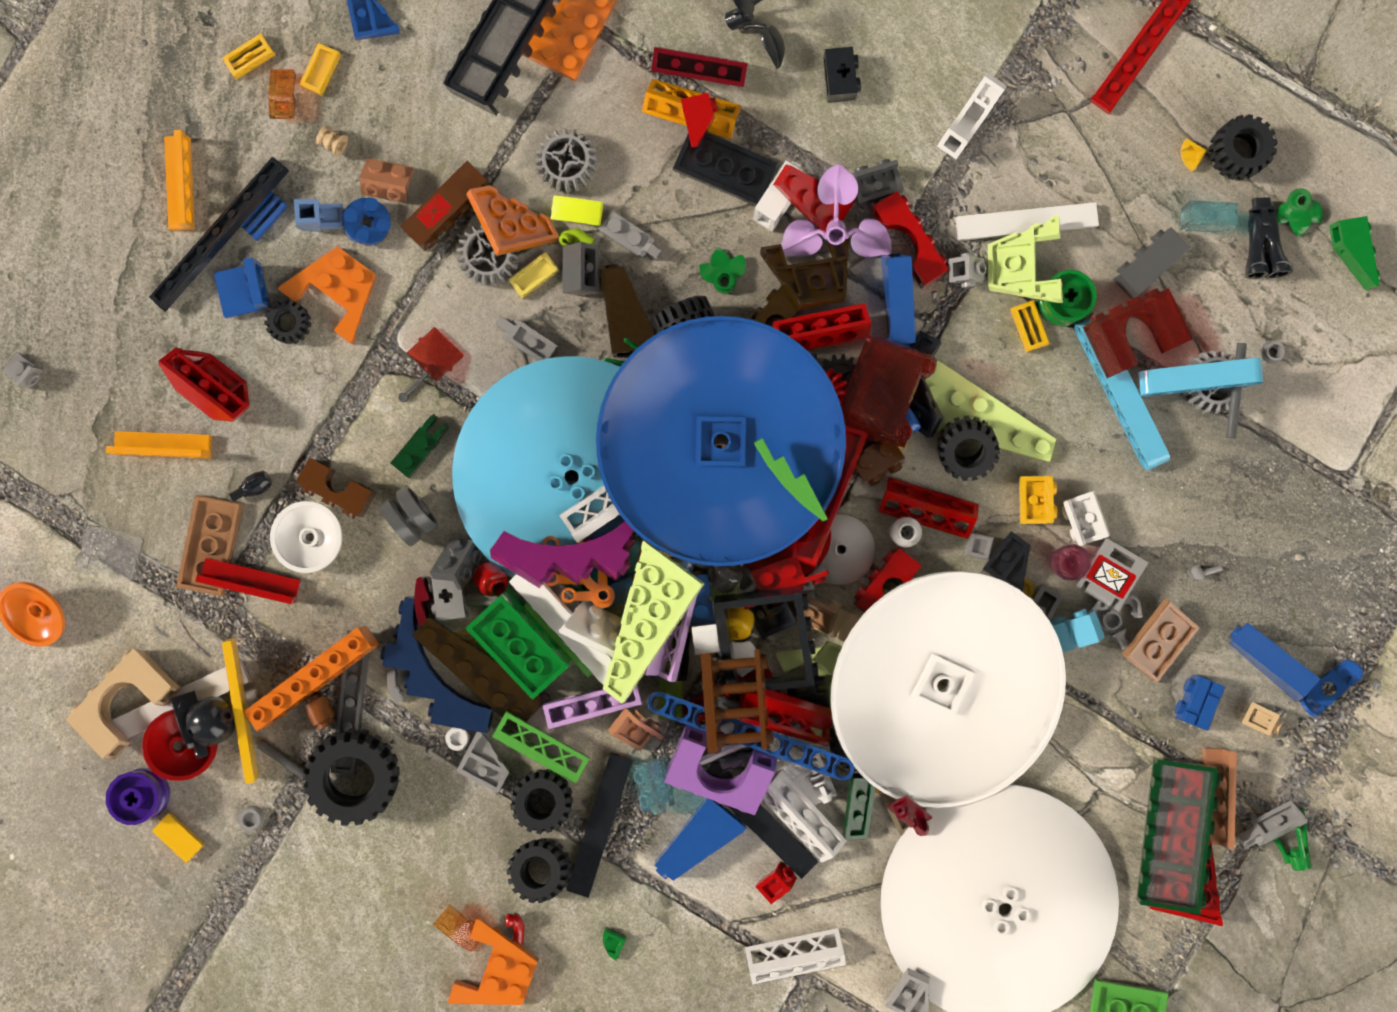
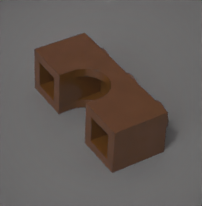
(317, 479)

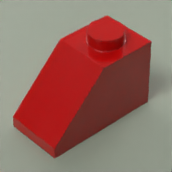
(699, 116)

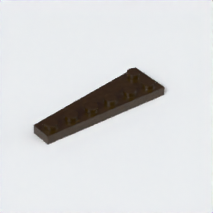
(478, 672)

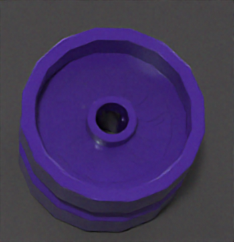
(137, 796)

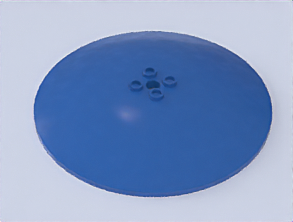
(662, 428)

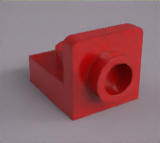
(777, 883)

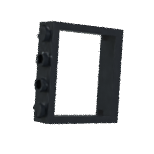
(724, 602)

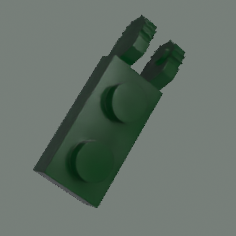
(418, 447)

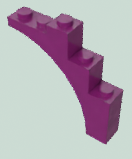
(537, 561)

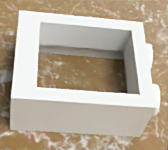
(773, 204)

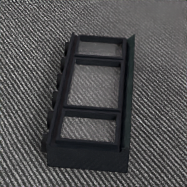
(495, 50)

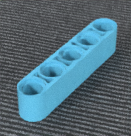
(1201, 377)

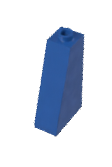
(899, 297)
(1273, 662)
(700, 837)

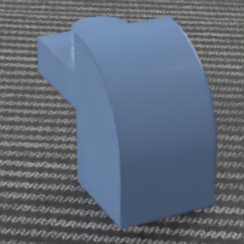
(315, 216)

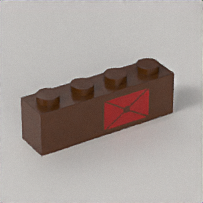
(443, 207)

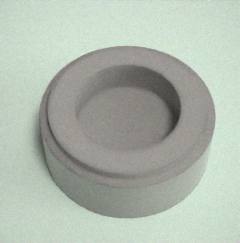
(251, 818)

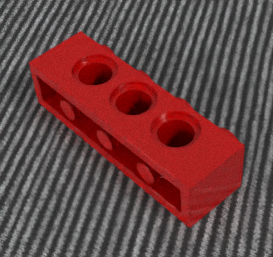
(827, 327)

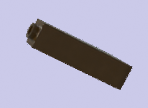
(623, 311)

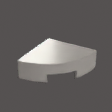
(392, 686)

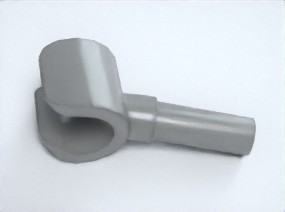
(1197, 573)

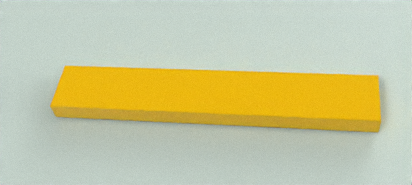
(239, 705)

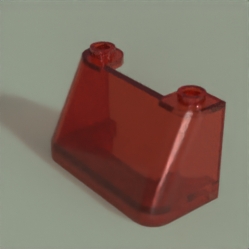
(884, 389)

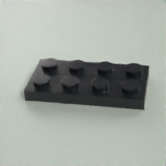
(726, 168)

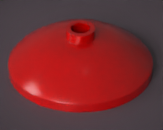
(164, 759)

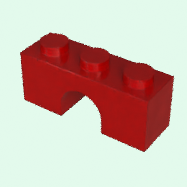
(896, 565)

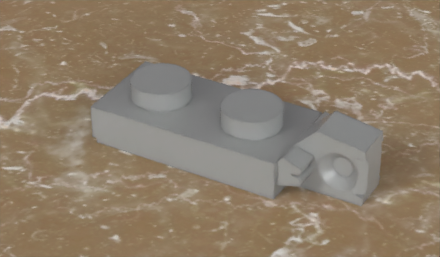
(629, 236)
(527, 339)
(1272, 825)

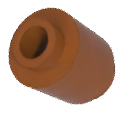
(319, 711)

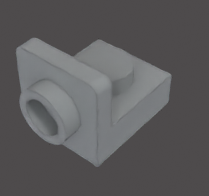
(23, 371)

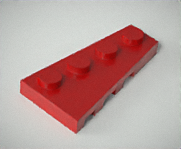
(803, 194)

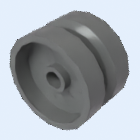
(408, 515)

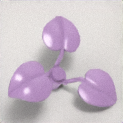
(836, 187)

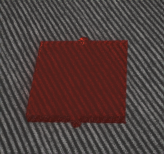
(435, 354)

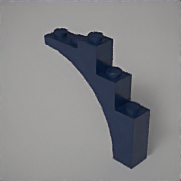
(449, 706)

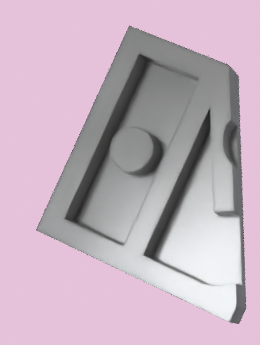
(910, 993)

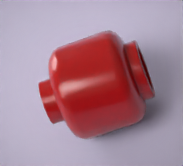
(490, 579)

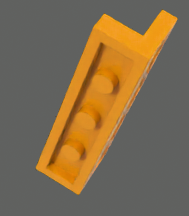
(669, 107)
(179, 182)
(161, 445)

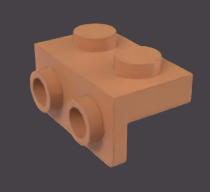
(386, 180)
(635, 729)

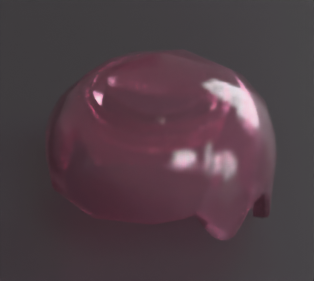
(1070, 562)

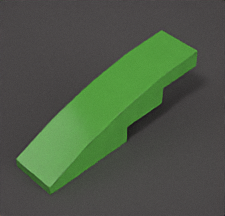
(797, 486)

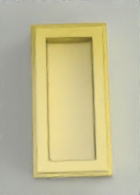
(534, 275)

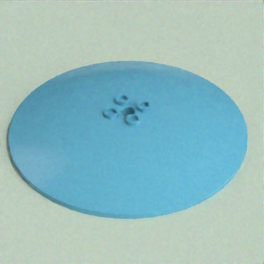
(520, 447)

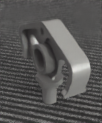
(1112, 620)

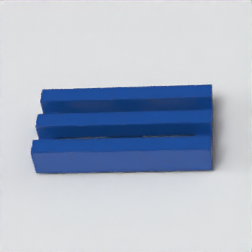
(270, 221)

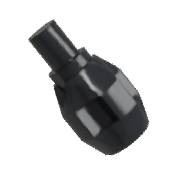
(252, 486)

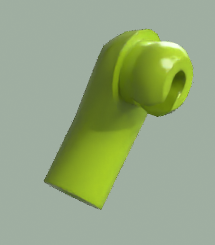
(575, 236)

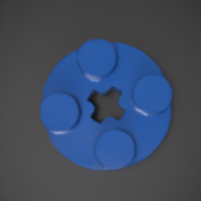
(371, 209)

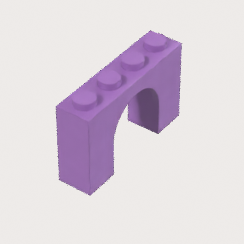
(740, 792)

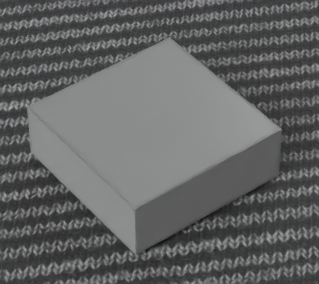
(979, 546)

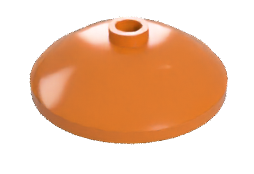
(31, 614)

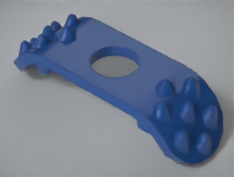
(1342, 677)

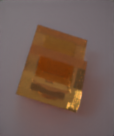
(281, 94)
(456, 927)

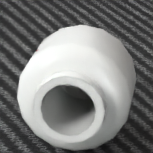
(913, 528)

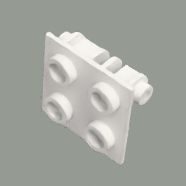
(815, 785)

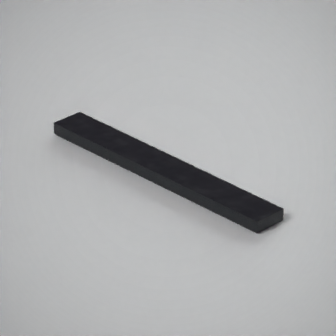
(218, 234)

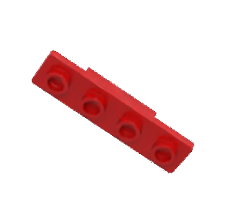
(784, 574)

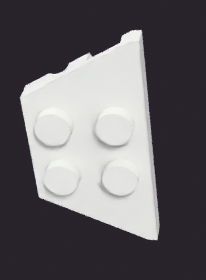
(593, 627)

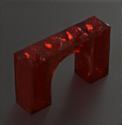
(1109, 336)

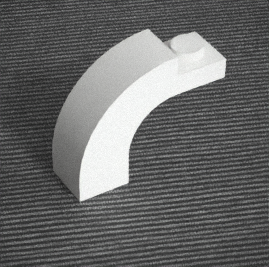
(972, 116)

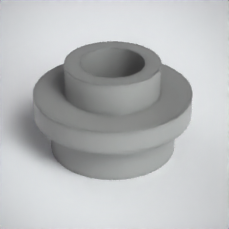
(1277, 347)

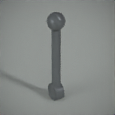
(403, 397)

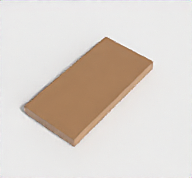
(212, 535)

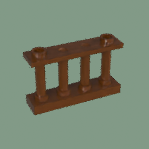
(715, 714)

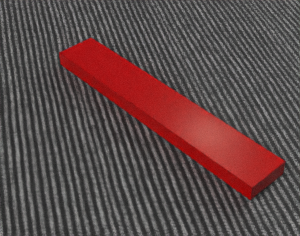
(1138, 54)

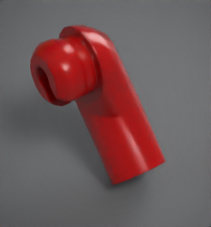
(518, 927)

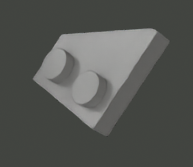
(484, 764)

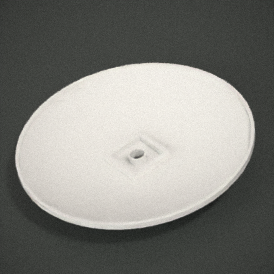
(989, 718)
(1012, 849)

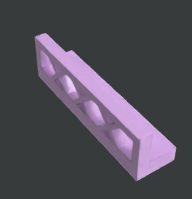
(666, 653)

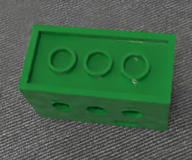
(519, 643)

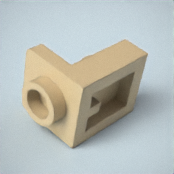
(1262, 720)

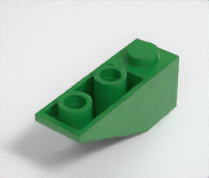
(1354, 246)

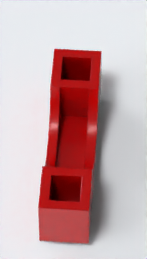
(896, 215)

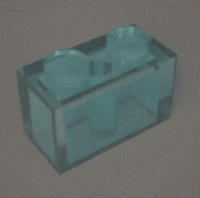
(1209, 216)

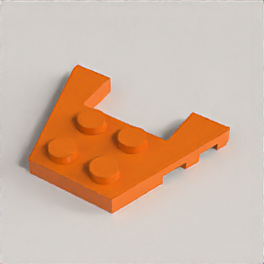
(340, 279)
(506, 972)

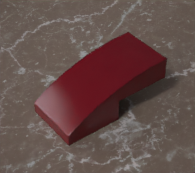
(422, 595)

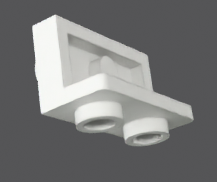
(1085, 518)

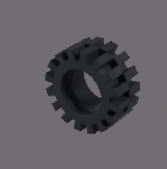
(275, 315)

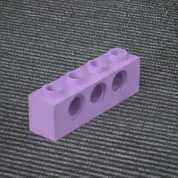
(586, 706)

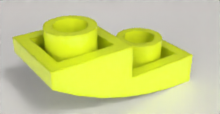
(577, 210)

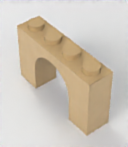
(92, 715)

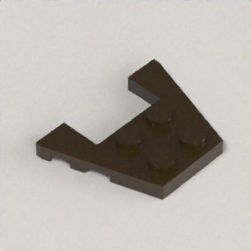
(814, 281)

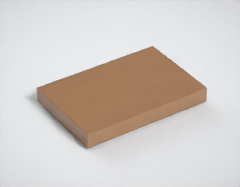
(1160, 641)

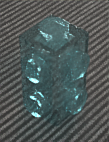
(652, 791)

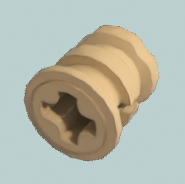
(332, 140)

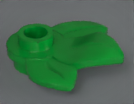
(1300, 215)
(722, 267)

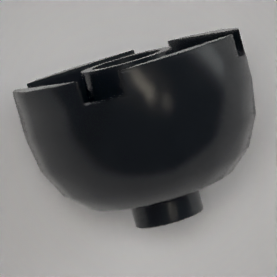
(210, 721)

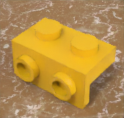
(1037, 499)

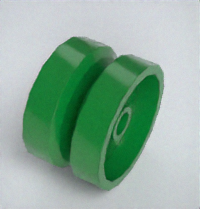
(1079, 303)

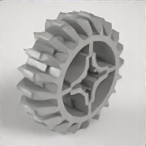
(575, 164)
(481, 259)
(1202, 397)

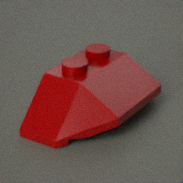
(206, 383)

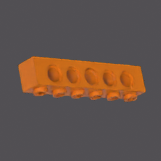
(311, 678)

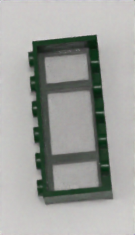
(1177, 835)

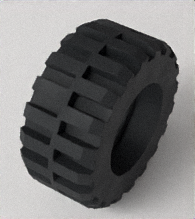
(345, 807)

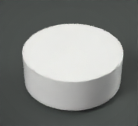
(457, 739)

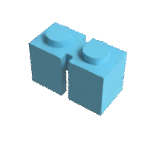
(1078, 630)

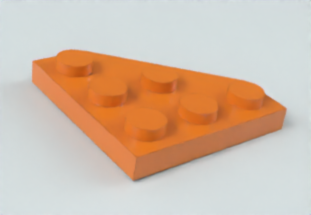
(510, 222)

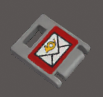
(1110, 578)

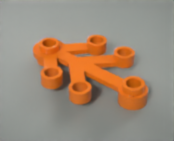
(589, 583)

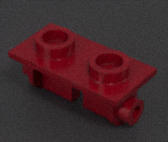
(912, 814)

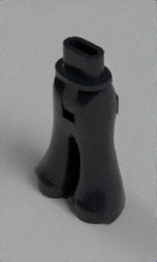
(1262, 230)

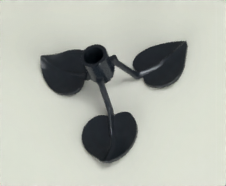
(769, 35)

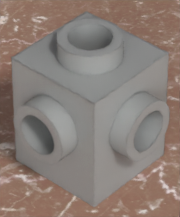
(967, 270)

